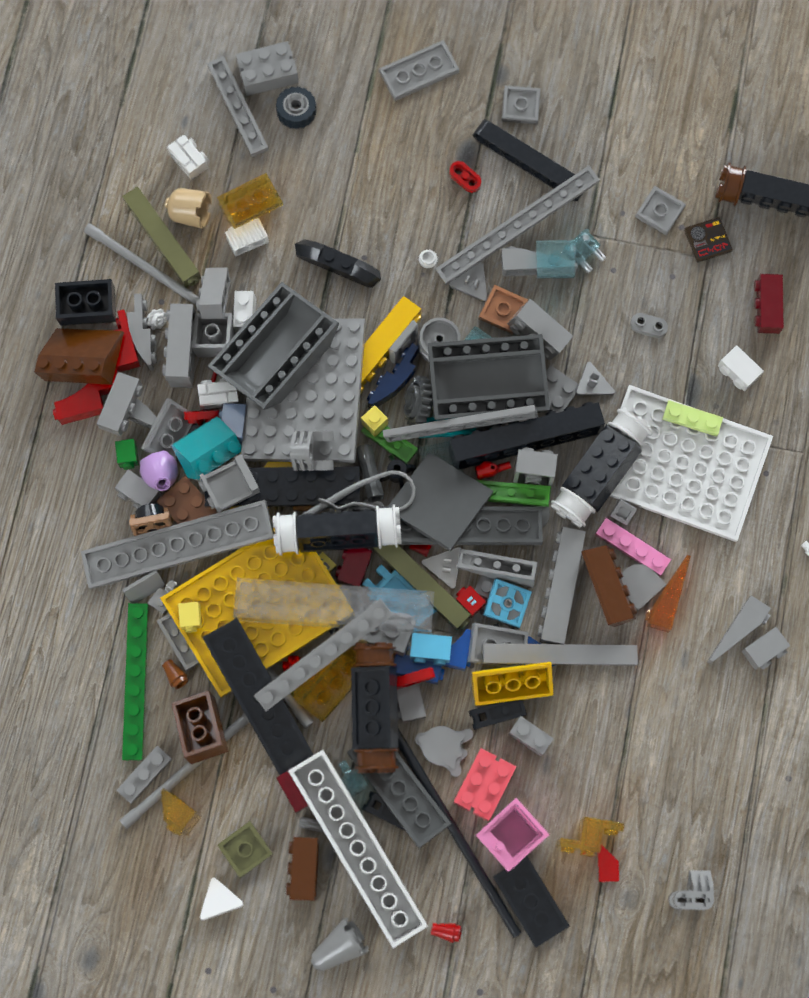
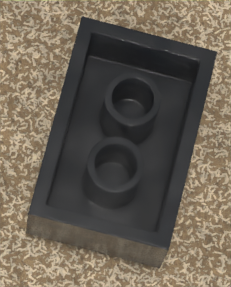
(85, 302)

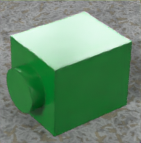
(127, 454)

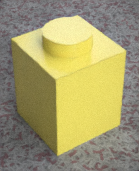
(374, 421)
(190, 616)

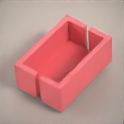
(484, 784)

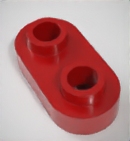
(466, 177)
(195, 416)

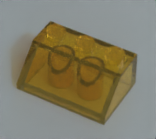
(249, 201)
(178, 814)

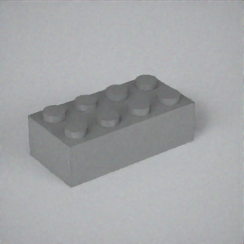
(179, 351)

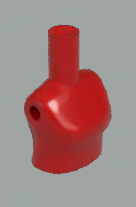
(489, 469)

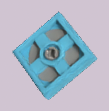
(507, 603)

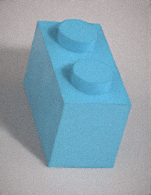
(430, 648)

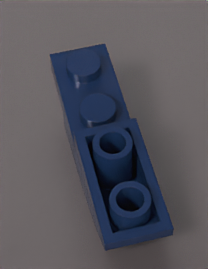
(392, 384)

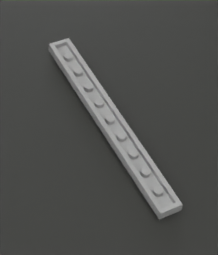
(517, 225)

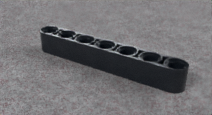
(522, 155)

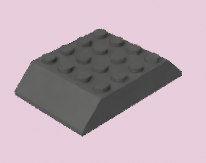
(275, 347)
(488, 375)

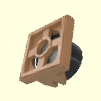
(150, 518)

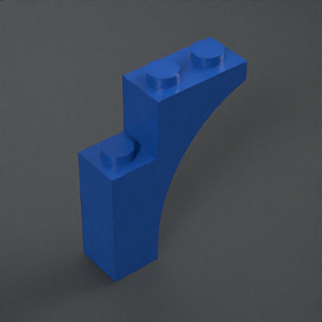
(458, 660)

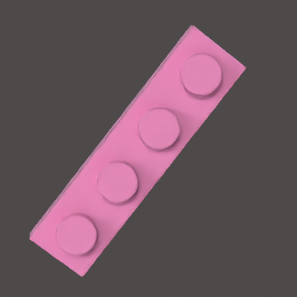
(632, 546)

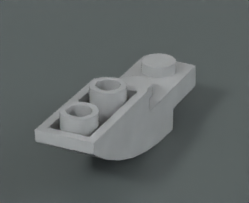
(141, 335)

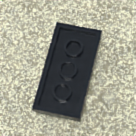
(531, 902)

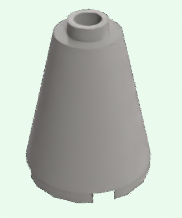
(339, 946)

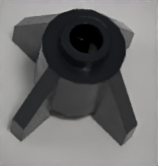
(400, 466)

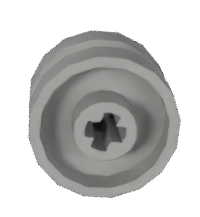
(434, 330)

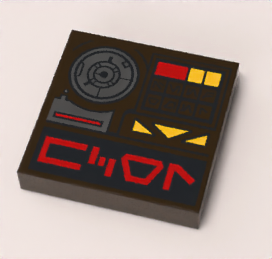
(708, 239)

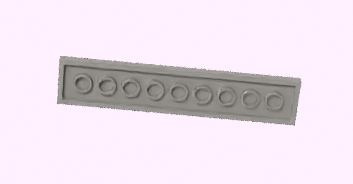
(177, 544)

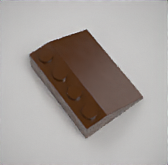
(80, 356)

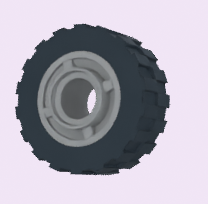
(296, 98)

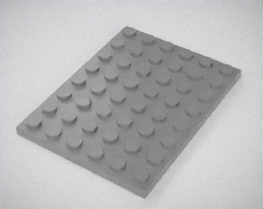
(320, 402)

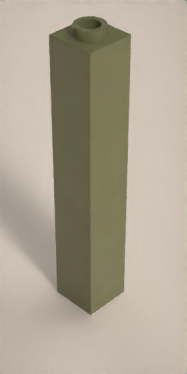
(162, 237)
(420, 580)

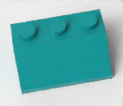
(206, 448)

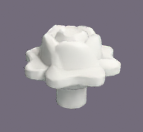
(156, 319)

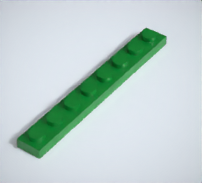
(135, 682)

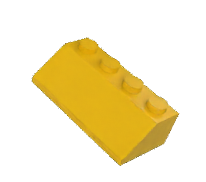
(512, 683)

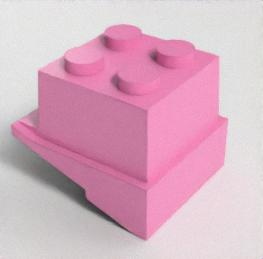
(512, 834)

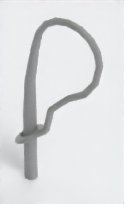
(329, 503)

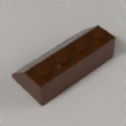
(609, 585)

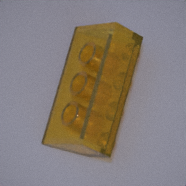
(327, 687)

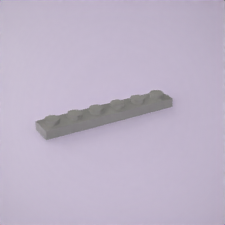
(237, 106)

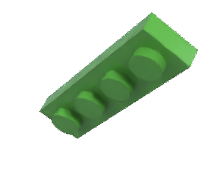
(518, 493)

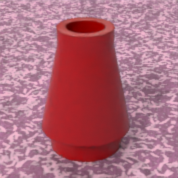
(447, 931)

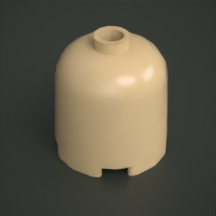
(189, 207)

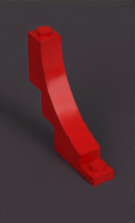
(88, 400)

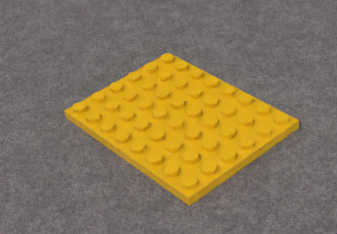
(216, 595)

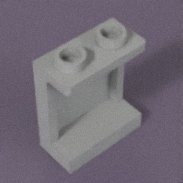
(229, 484)

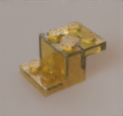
(590, 836)

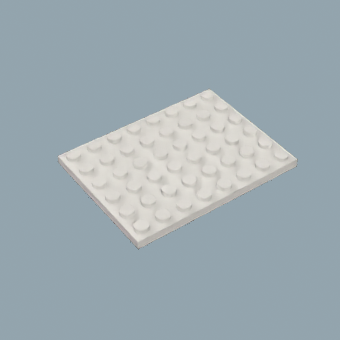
(693, 473)

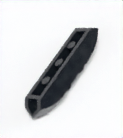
(338, 262)

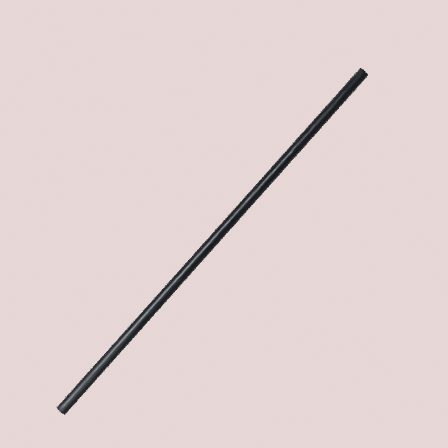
(456, 834)

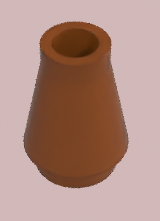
(175, 675)

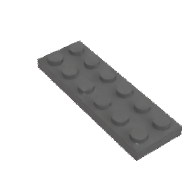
(407, 801)

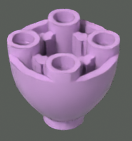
(159, 470)

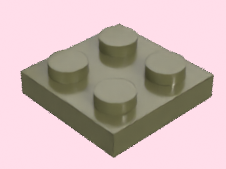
(245, 849)

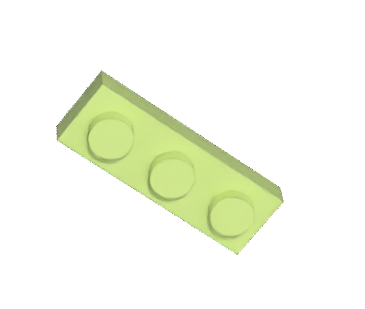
(692, 418)

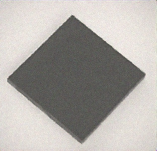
(443, 501)

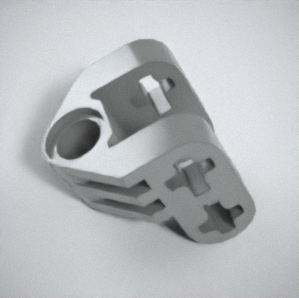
(302, 450)
(698, 886)

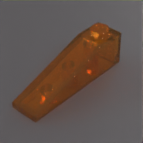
(665, 607)

